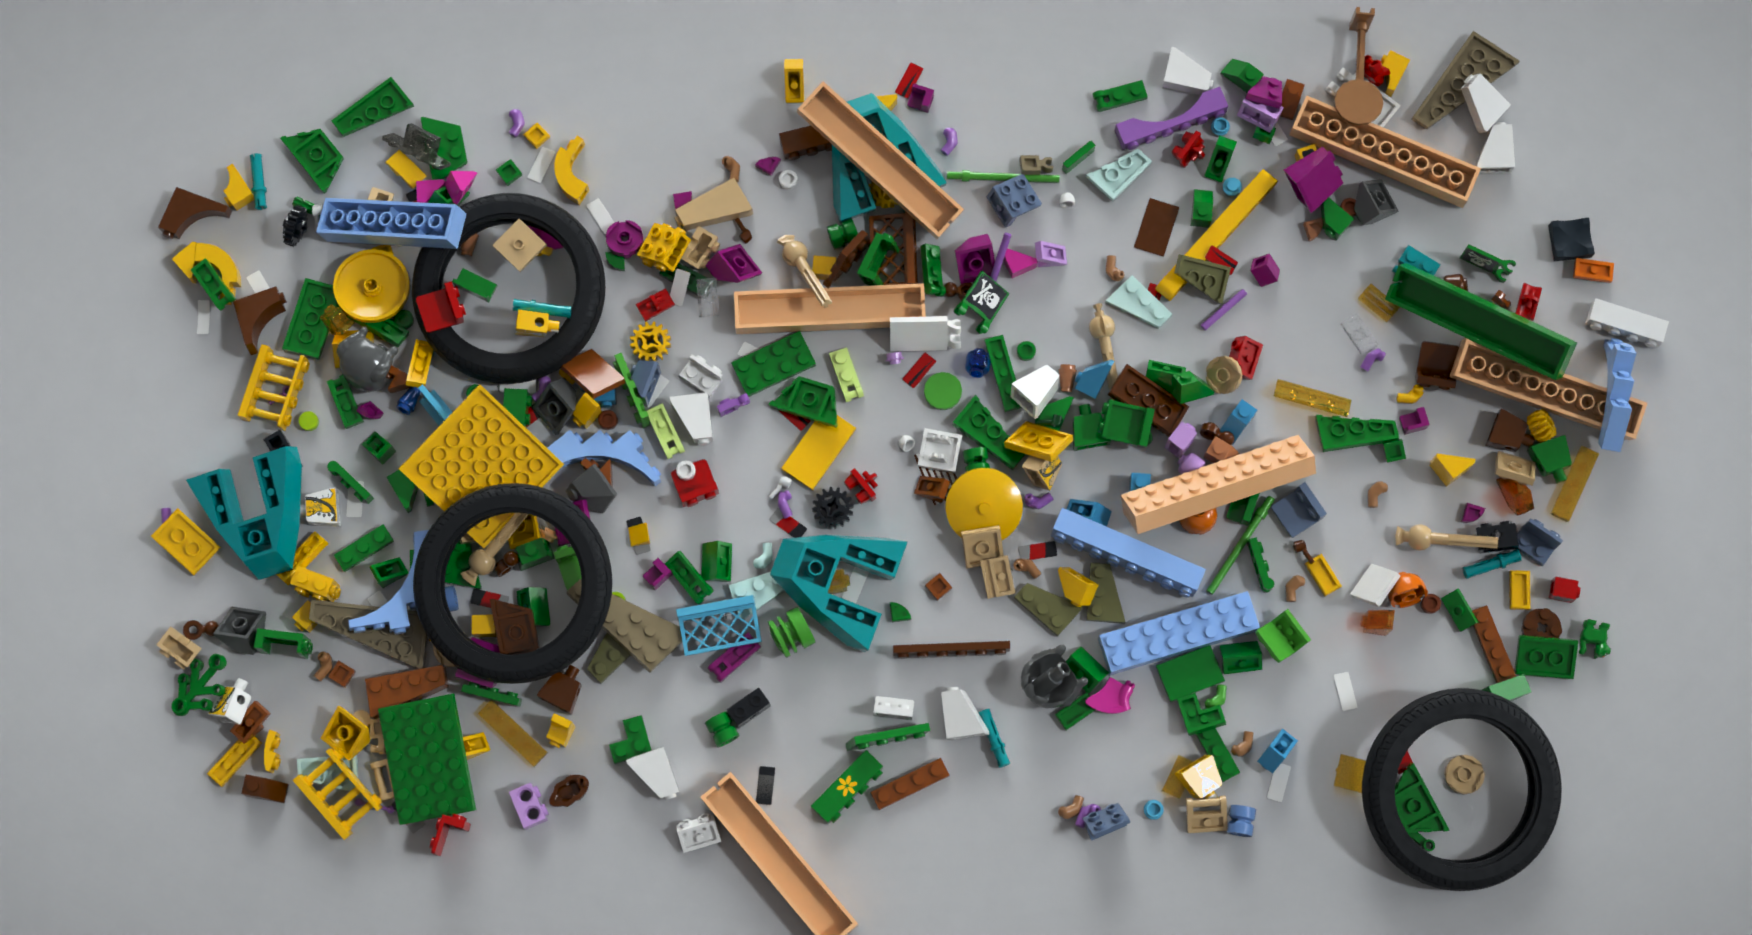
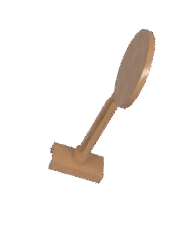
(1358, 99)

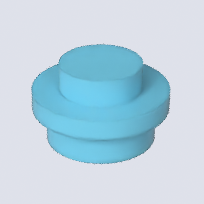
(1220, 126)
(1232, 186)
(1153, 809)

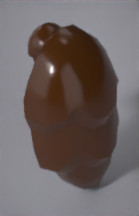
(569, 790)

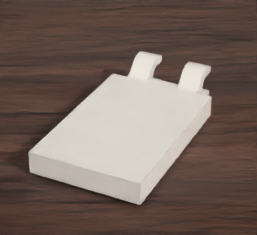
(1389, 105)
(924, 333)

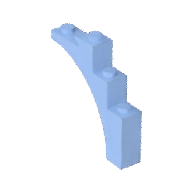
(1619, 387)
(600, 447)
(394, 612)

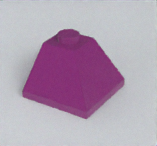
(974, 256)
(733, 265)

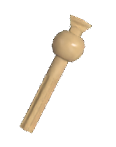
(795, 255)
(1102, 328)
(1421, 537)
(483, 560)

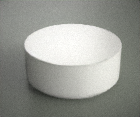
(788, 179)
(685, 470)

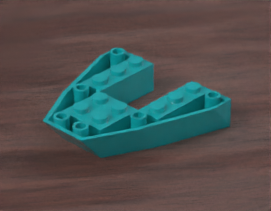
(850, 188)
(268, 540)
(807, 569)

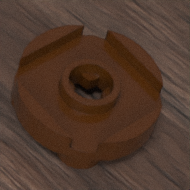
(1545, 617)

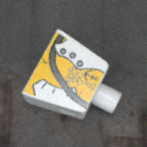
(322, 508)
(232, 705)

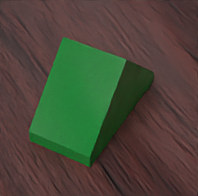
(379, 447)
(389, 571)

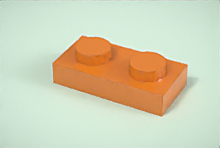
(1593, 270)

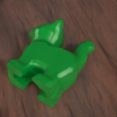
(1598, 636)

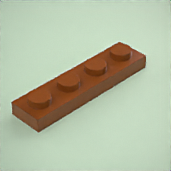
(1492, 645)
(910, 784)

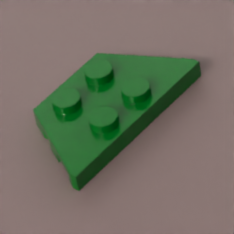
(450, 147)
(315, 155)
(808, 400)
(459, 563)
(1416, 805)

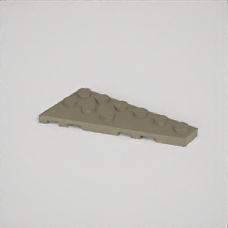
(1473, 58)
(639, 632)
(404, 647)

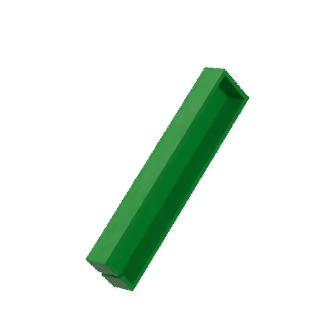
(1481, 321)

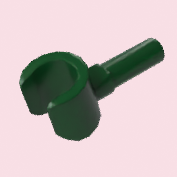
(1055, 422)

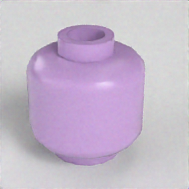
(1190, 463)

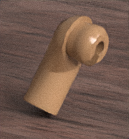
(732, 166)
(1113, 272)
(1374, 492)
(1028, 566)
(1293, 584)
(325, 664)
(1245, 746)
(1071, 810)

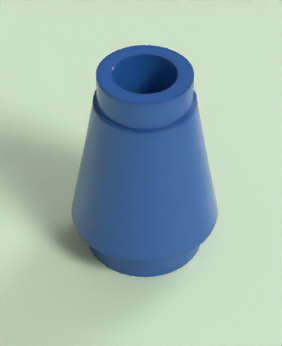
(408, 401)

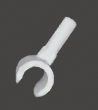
(316, 211)
(784, 482)

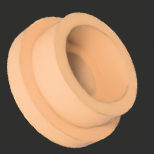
(548, 534)

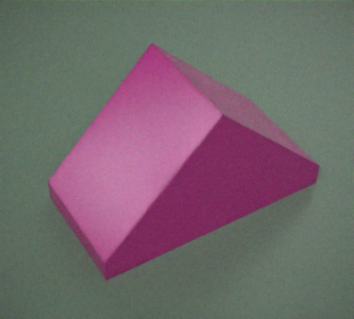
(459, 183)
(426, 188)
(1018, 263)

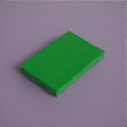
(1546, 657)
(1190, 673)

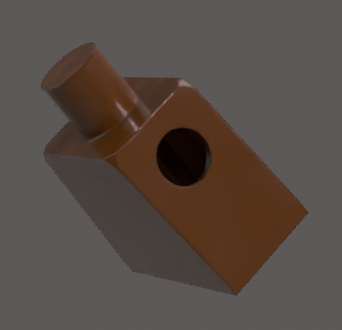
(1508, 432)
(562, 690)

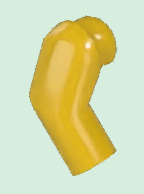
(1412, 397)

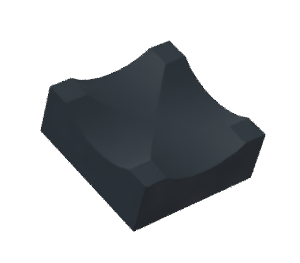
(1571, 239)

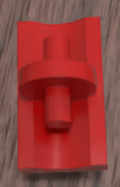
(1374, 71)
(1192, 149)
(1528, 301)
(655, 304)
(856, 479)

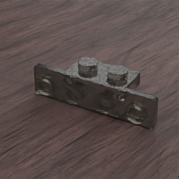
(418, 144)

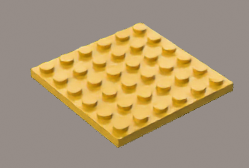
(475, 450)

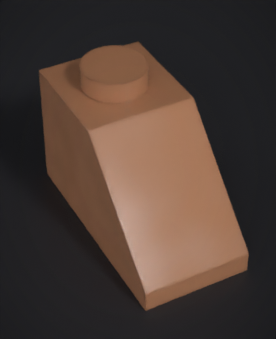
(1219, 451)

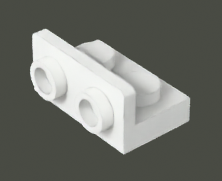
(702, 375)
(893, 708)
(698, 832)

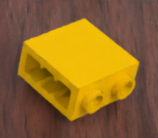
(663, 247)
(314, 584)

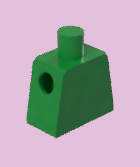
(1085, 429)
(1552, 458)
(534, 553)

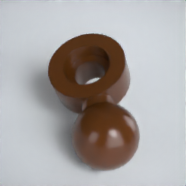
(952, 289)
(1210, 430)
(506, 564)
(209, 628)

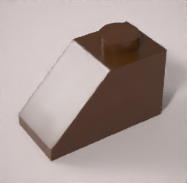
(264, 789)

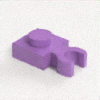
(727, 406)

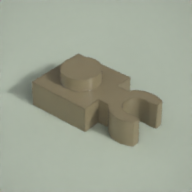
(1032, 165)

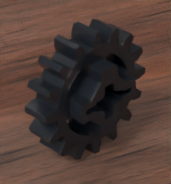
(295, 225)
(825, 506)

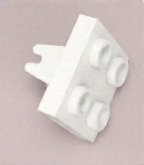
(939, 450)

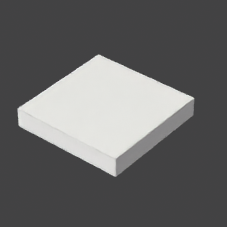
(1375, 585)

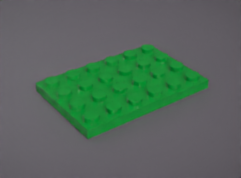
(427, 759)

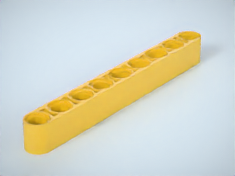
(1221, 228)

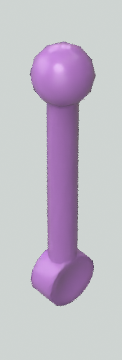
(359, 802)

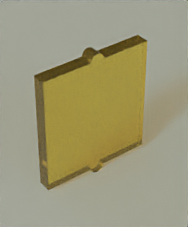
(1349, 773)

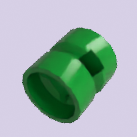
(842, 233)
(975, 454)
(722, 730)

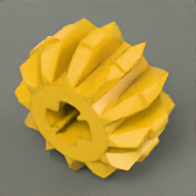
(1541, 425)

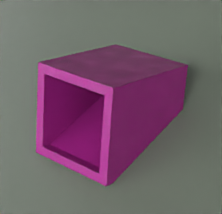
(1314, 178)

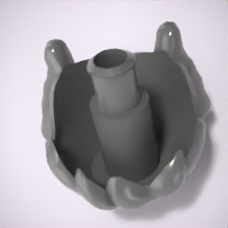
(365, 362)
(1050, 680)

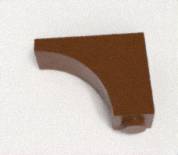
(186, 209)
(255, 312)

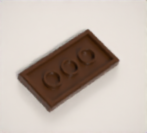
(1138, 390)

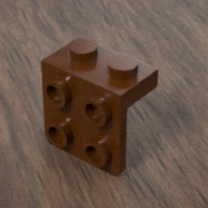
(1436, 365)

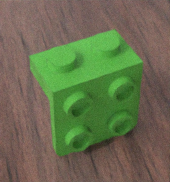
(568, 565)
(1282, 636)

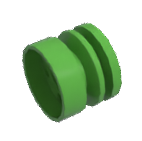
(791, 632)

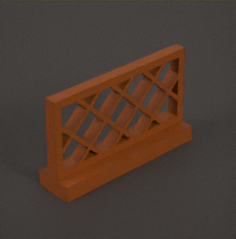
(909, 245)

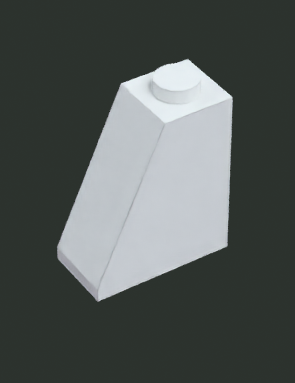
(1186, 75)
(1483, 102)
(1498, 150)
(1035, 390)
(695, 416)
(961, 716)
(656, 772)

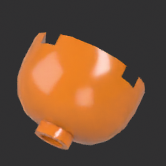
(1200, 523)
(1407, 590)

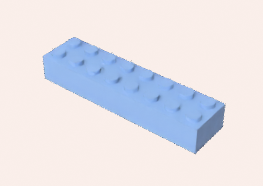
(391, 223)
(1127, 553)
(1178, 633)

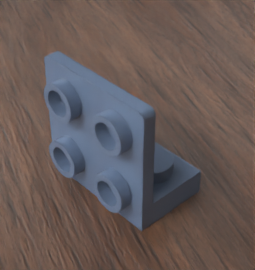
(1013, 199)
(1299, 510)
(1537, 541)
(1105, 821)

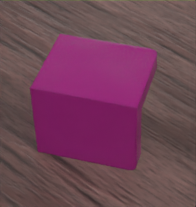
(921, 98)
(1265, 270)
(1414, 421)
(657, 574)

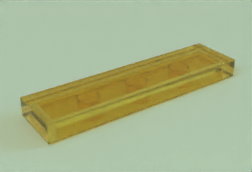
(1312, 398)
(1574, 484)
(513, 733)

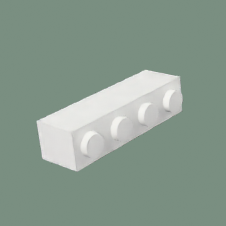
(1627, 323)

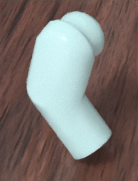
(766, 558)

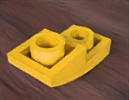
(405, 168)
(271, 759)

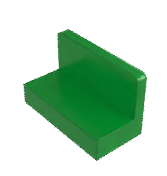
(475, 285)
(1162, 373)
(1242, 510)
(716, 561)
(537, 600)
(1241, 657)
(1086, 666)

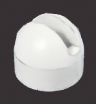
(1067, 200)
(906, 443)

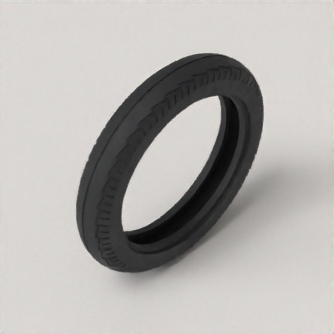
(575, 331)
(431, 572)
(1540, 809)

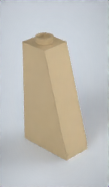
(714, 207)

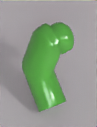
(1219, 698)

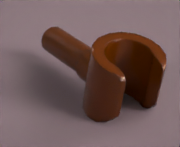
(746, 234)
(1301, 546)

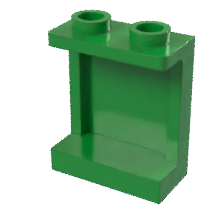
(875, 257)
(1126, 423)
(266, 637)

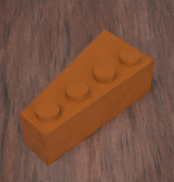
(404, 687)

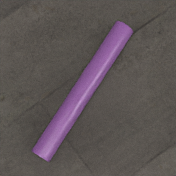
(1000, 256)
(1225, 308)

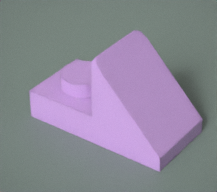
(1050, 254)

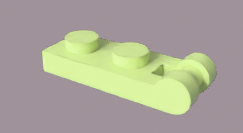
(846, 374)
(665, 430)

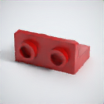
(1246, 353)

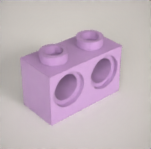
(1259, 114)
(1181, 439)
(523, 808)

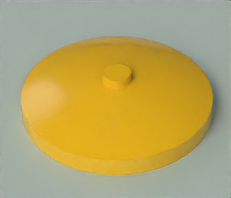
(371, 286)
(984, 500)

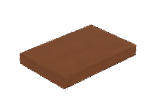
(593, 373)

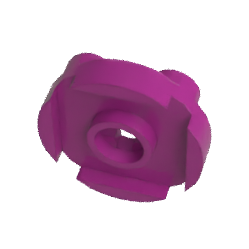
(627, 248)

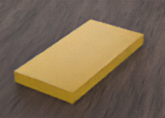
(817, 452)

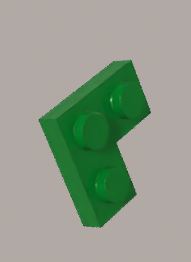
(1197, 719)
(635, 744)

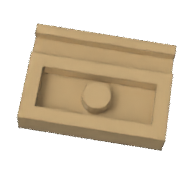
(997, 576)

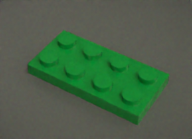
(306, 330)
(773, 364)

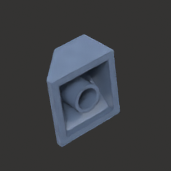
(645, 377)

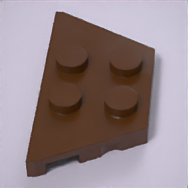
(847, 256)
(514, 628)

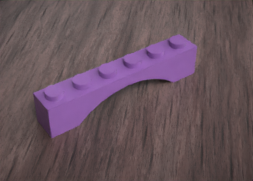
(1135, 131)

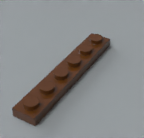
(944, 649)

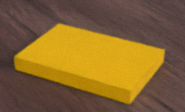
(1038, 441)
(185, 541)

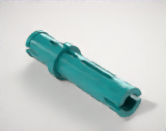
(258, 181)
(551, 309)
(1499, 561)
(997, 746)

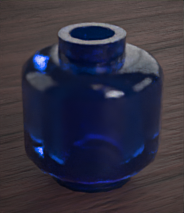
(977, 363)

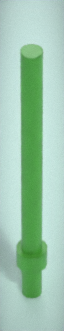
(966, 175)
(1260, 514)

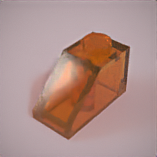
(1516, 495)
(1378, 622)

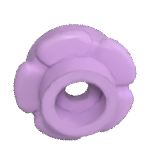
(894, 358)

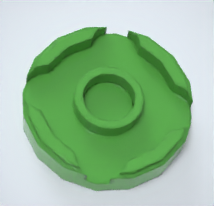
(943, 391)

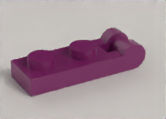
(733, 658)

